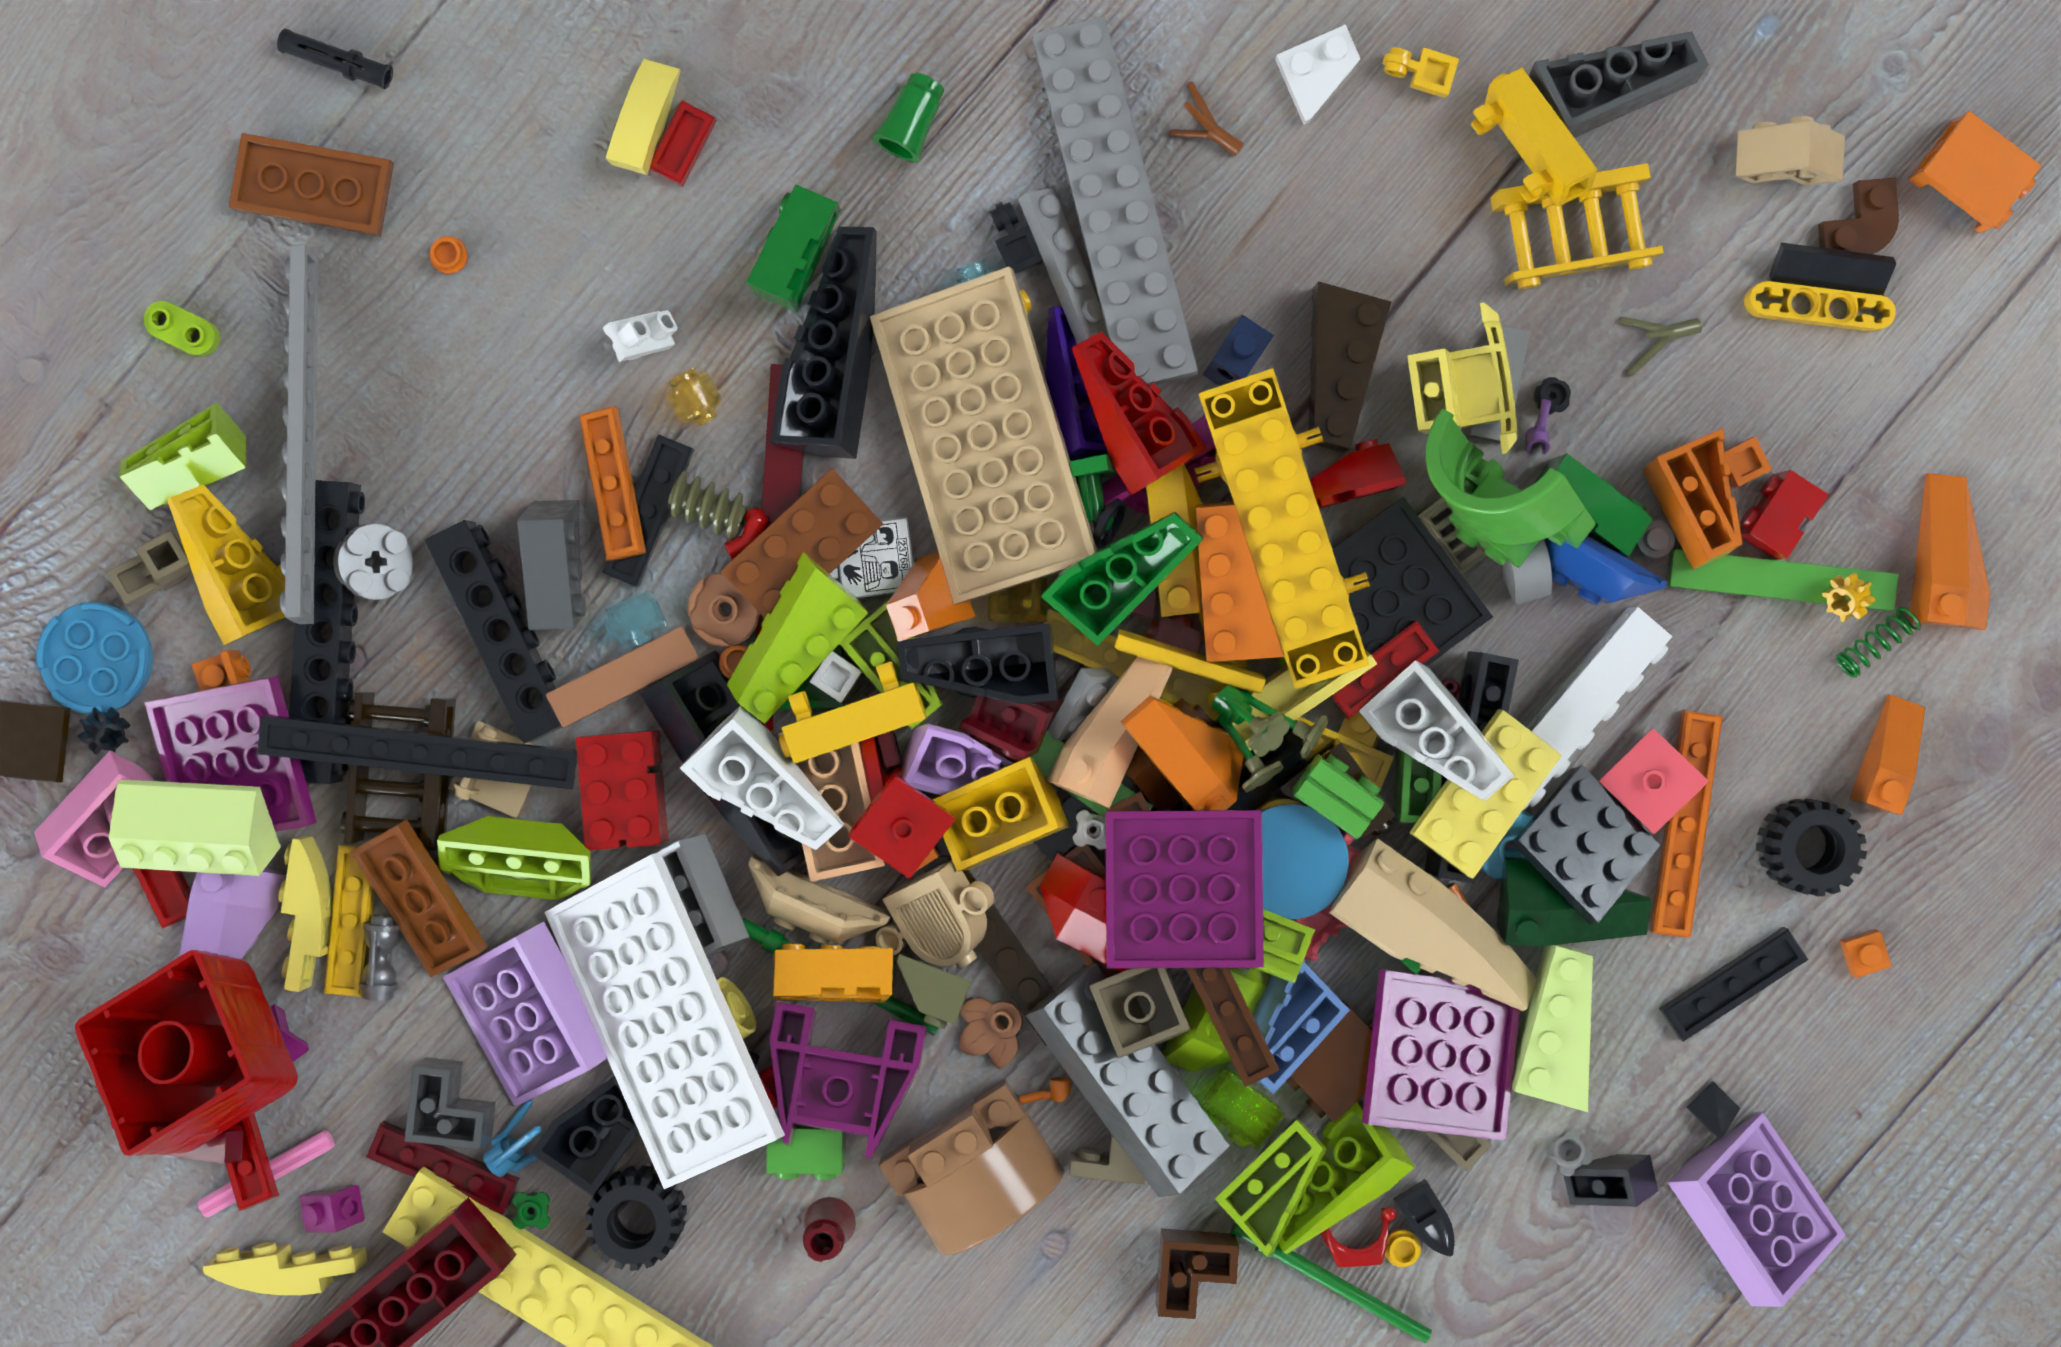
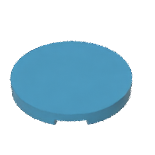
(94, 657)
(1301, 861)

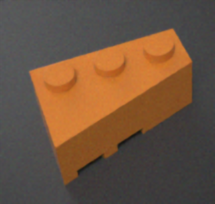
(1697, 498)

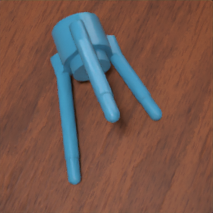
(508, 1153)

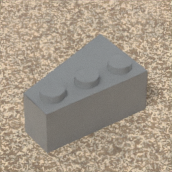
(704, 894)

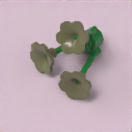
(1268, 733)

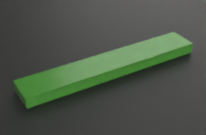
(1775, 579)

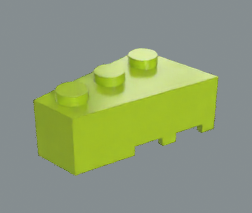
(1273, 1186)

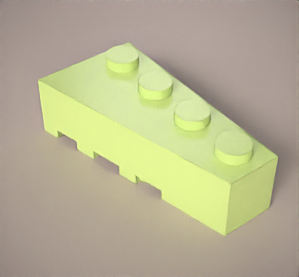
(1556, 1030)

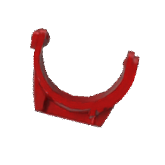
(1367, 1256)

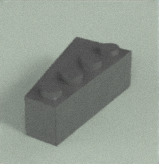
(1617, 81)

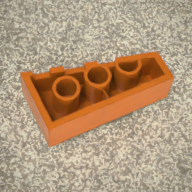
(1232, 597)

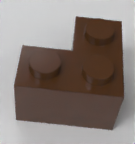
(1189, 1259)

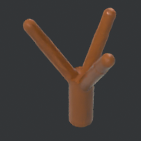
(1205, 118)

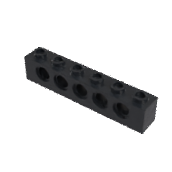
(448, 552)
(1484, 689)

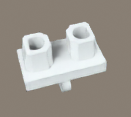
(641, 334)

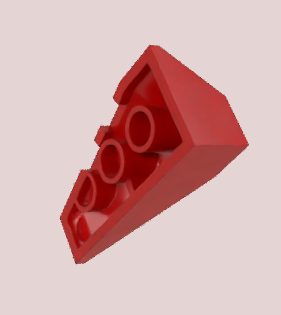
(1136, 424)
(1358, 475)

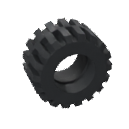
(1840, 853)
(615, 1239)

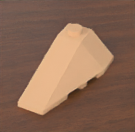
(1101, 747)

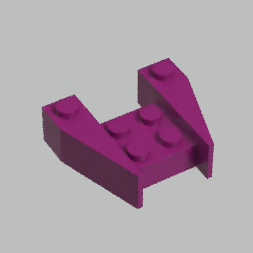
(840, 1087)

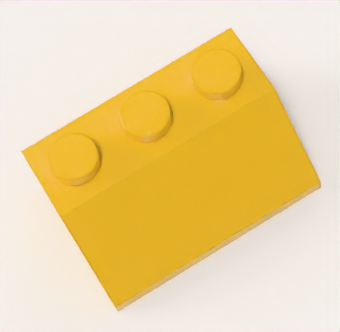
(1001, 814)

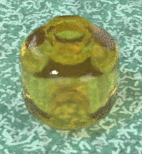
(693, 396)

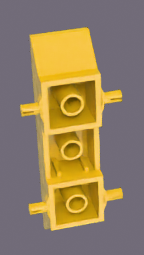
(1284, 527)

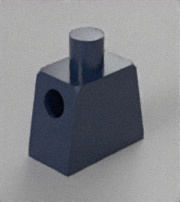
(1238, 352)

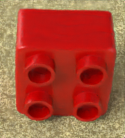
(185, 1054)

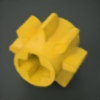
(1841, 604)

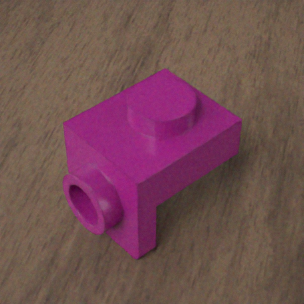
(331, 1209)

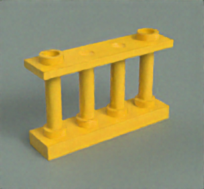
(1624, 182)

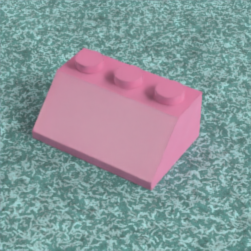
(80, 826)

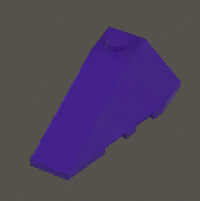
(1068, 391)

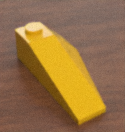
(230, 569)

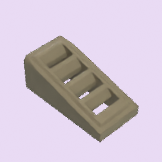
(1429, 513)

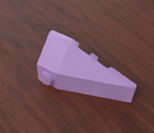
(230, 911)

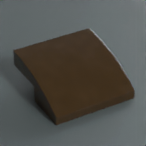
(33, 741)

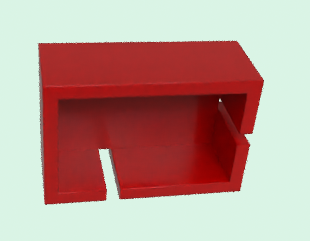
(618, 794)

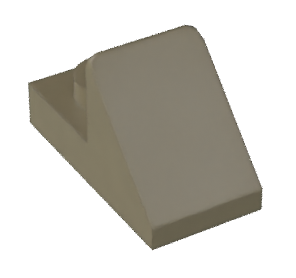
(1114, 1167)

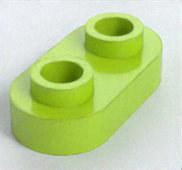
(179, 329)

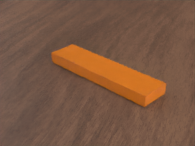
(612, 483)

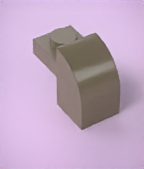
(157, 567)

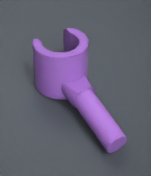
(1538, 432)

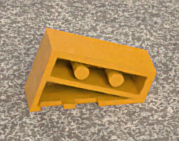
(832, 974)

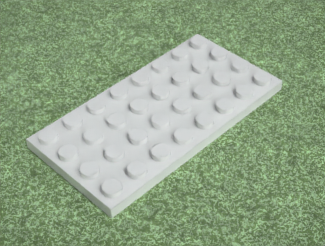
(663, 1022)

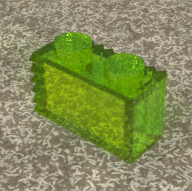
(1239, 1108)

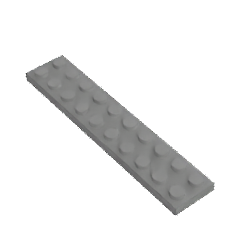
(1114, 200)

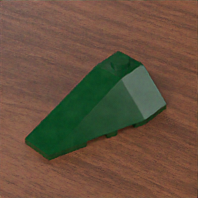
(1538, 915)

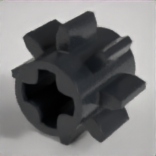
(104, 730)

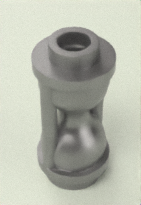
(379, 975)

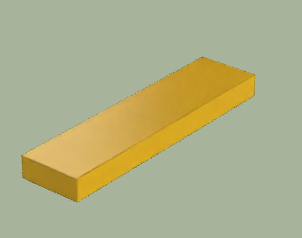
(1189, 661)
(351, 907)

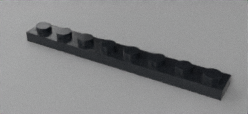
(416, 751)

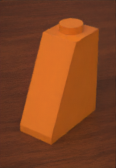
(925, 601)

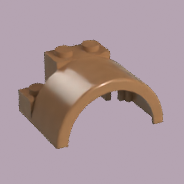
(969, 1179)

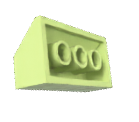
(192, 827)

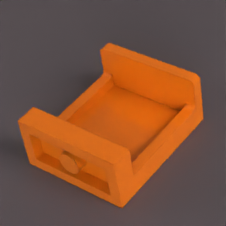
(1977, 171)

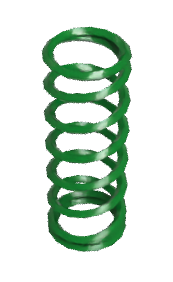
(1851, 668)

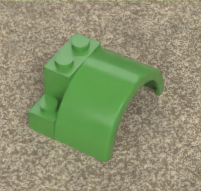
(1495, 511)

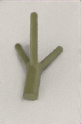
(1657, 331)

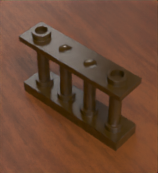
(431, 791)

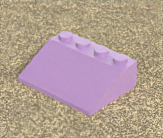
(527, 1014)
(1758, 1211)

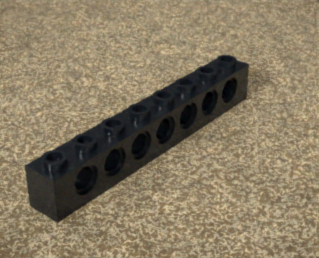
(341, 614)

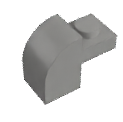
(1532, 579)

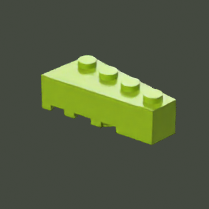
(794, 638)

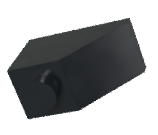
(1613, 1181)

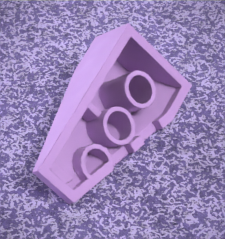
(946, 760)

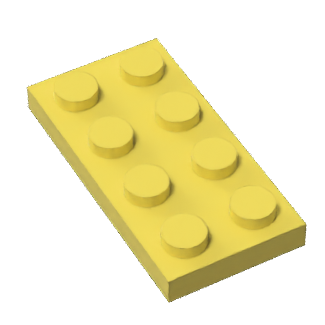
(1466, 827)

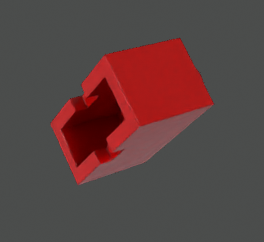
(1781, 510)

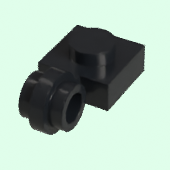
(1019, 246)

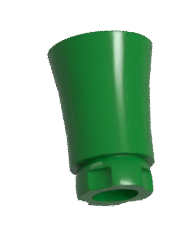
(910, 118)

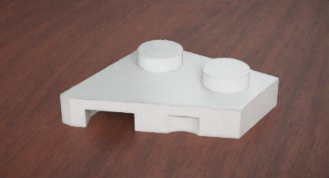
(1317, 69)

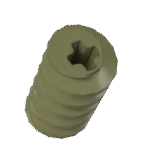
(707, 506)

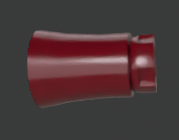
(831, 1217)

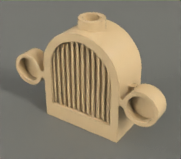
(937, 916)

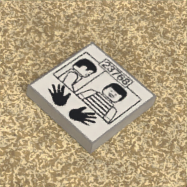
(880, 561)

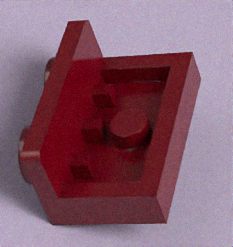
(1008, 725)

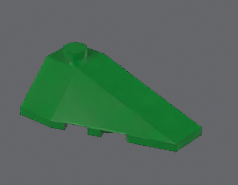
(1115, 580)

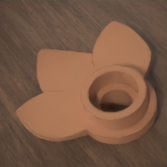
(986, 1032)

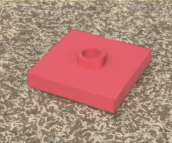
(1653, 781)

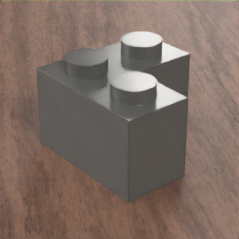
(438, 1113)

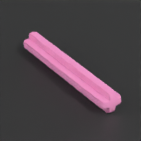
(279, 1165)

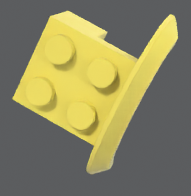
(1467, 383)

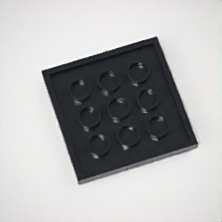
(1407, 582)

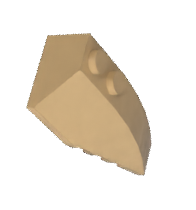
(1426, 922)

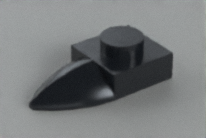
(1427, 1217)

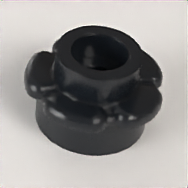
(1559, 388)

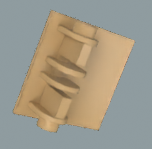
(498, 795)

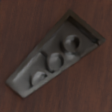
(1344, 350)

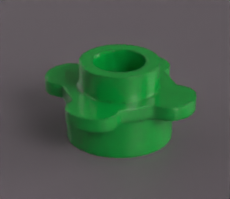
(539, 1202)

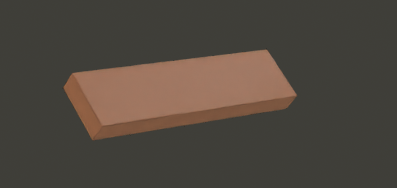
(622, 677)

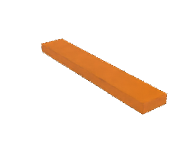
(1686, 830)

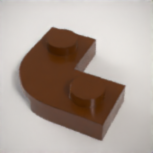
(1874, 219)

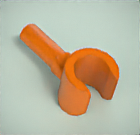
(1059, 1091)

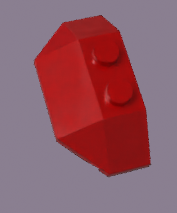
(1077, 906)

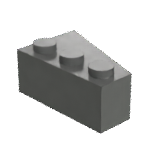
(552, 564)

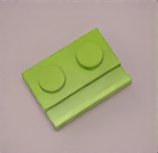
(1284, 945)

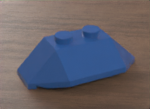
(1599, 572)

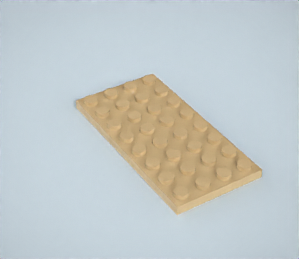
(983, 436)

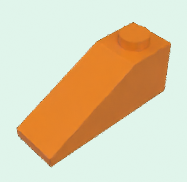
(1891, 757)

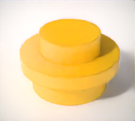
(1402, 1248)

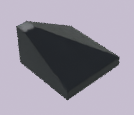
(1714, 1109)

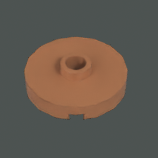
(708, 618)

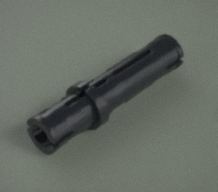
(374, 72)

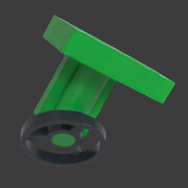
(1089, 474)

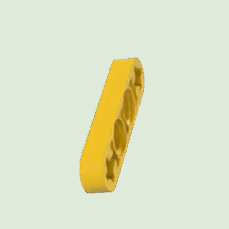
(1819, 306)

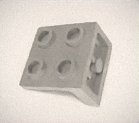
(1081, 699)

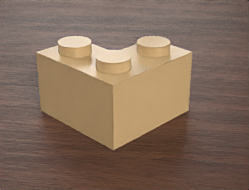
(1793, 151)

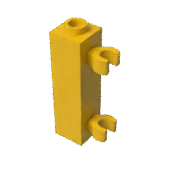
(1539, 138)
(852, 722)

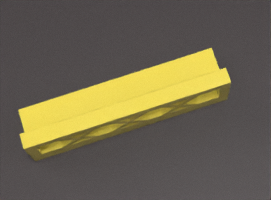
(1292, 702)

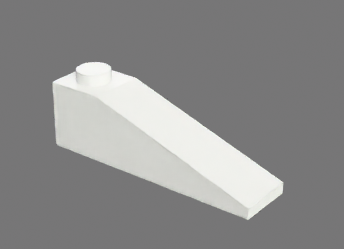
(1433, 728)
(749, 770)

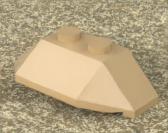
(814, 905)

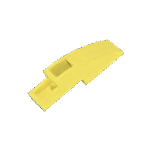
(310, 899)
(278, 1272)

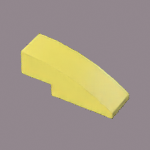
(643, 117)

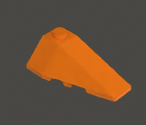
(1949, 563)
(1191, 755)

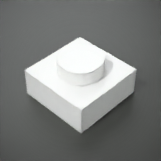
(836, 676)

